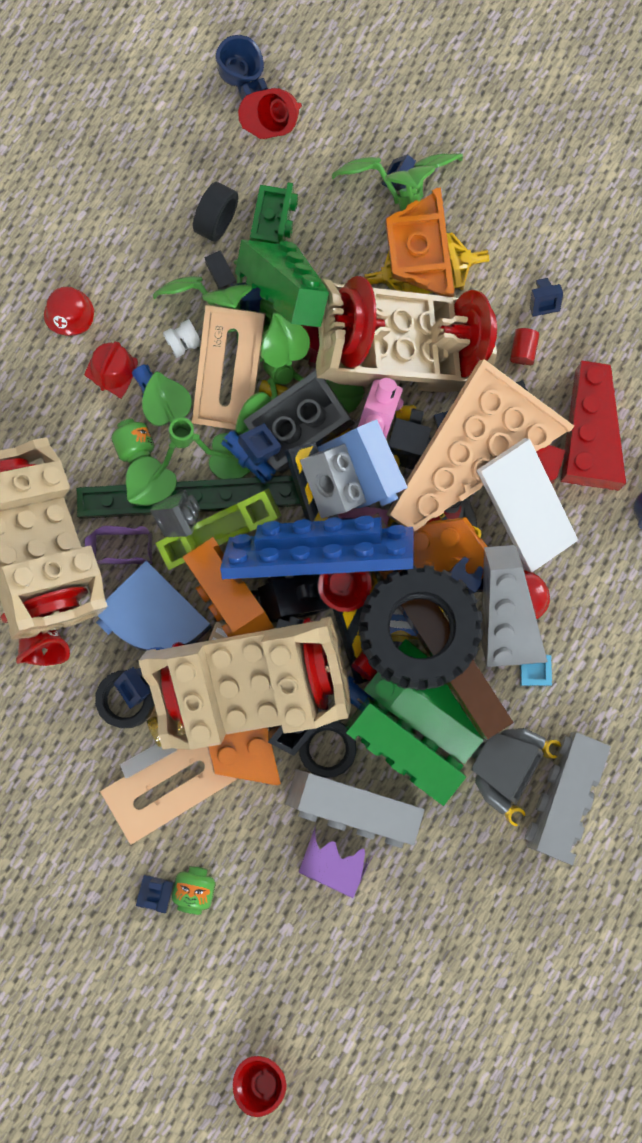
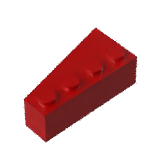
(594, 443)

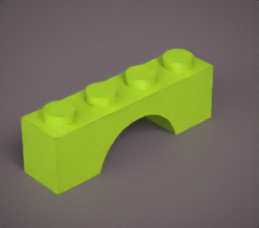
(227, 523)

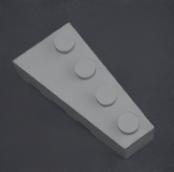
(508, 614)
(568, 797)
(354, 807)

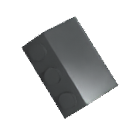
(302, 416)

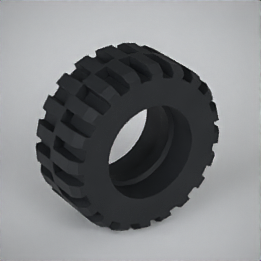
(450, 597)

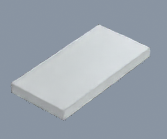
(527, 504)

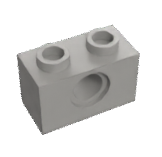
(333, 481)

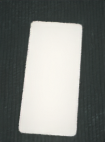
(144, 760)

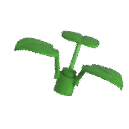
(411, 178)
(228, 297)
(280, 347)
(170, 402)

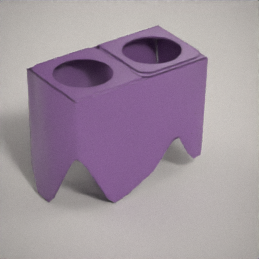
(115, 530)
(329, 869)

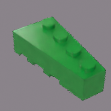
(284, 280)
(406, 751)

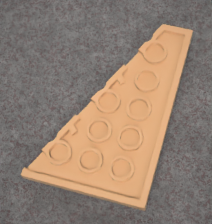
(480, 425)

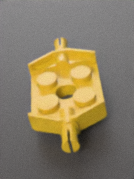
(460, 260)

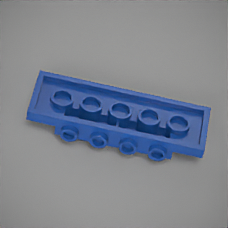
(319, 548)

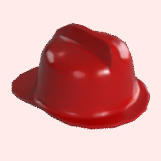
(269, 113)
(111, 368)

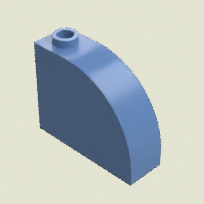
(372, 462)
(151, 613)

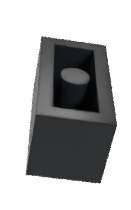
(220, 270)

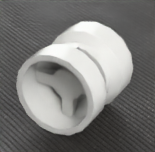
(188, 335)

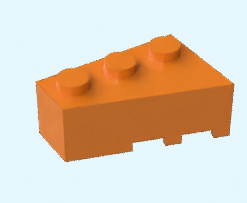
(229, 597)

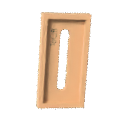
(216, 324)
(141, 822)

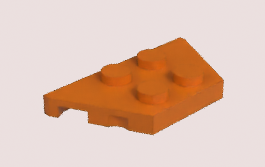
(420, 245)
(446, 543)
(246, 757)

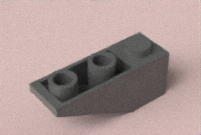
(176, 514)

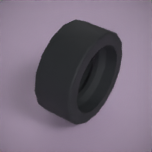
(215, 211)
(108, 716)
(343, 765)

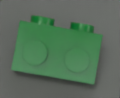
(273, 213)

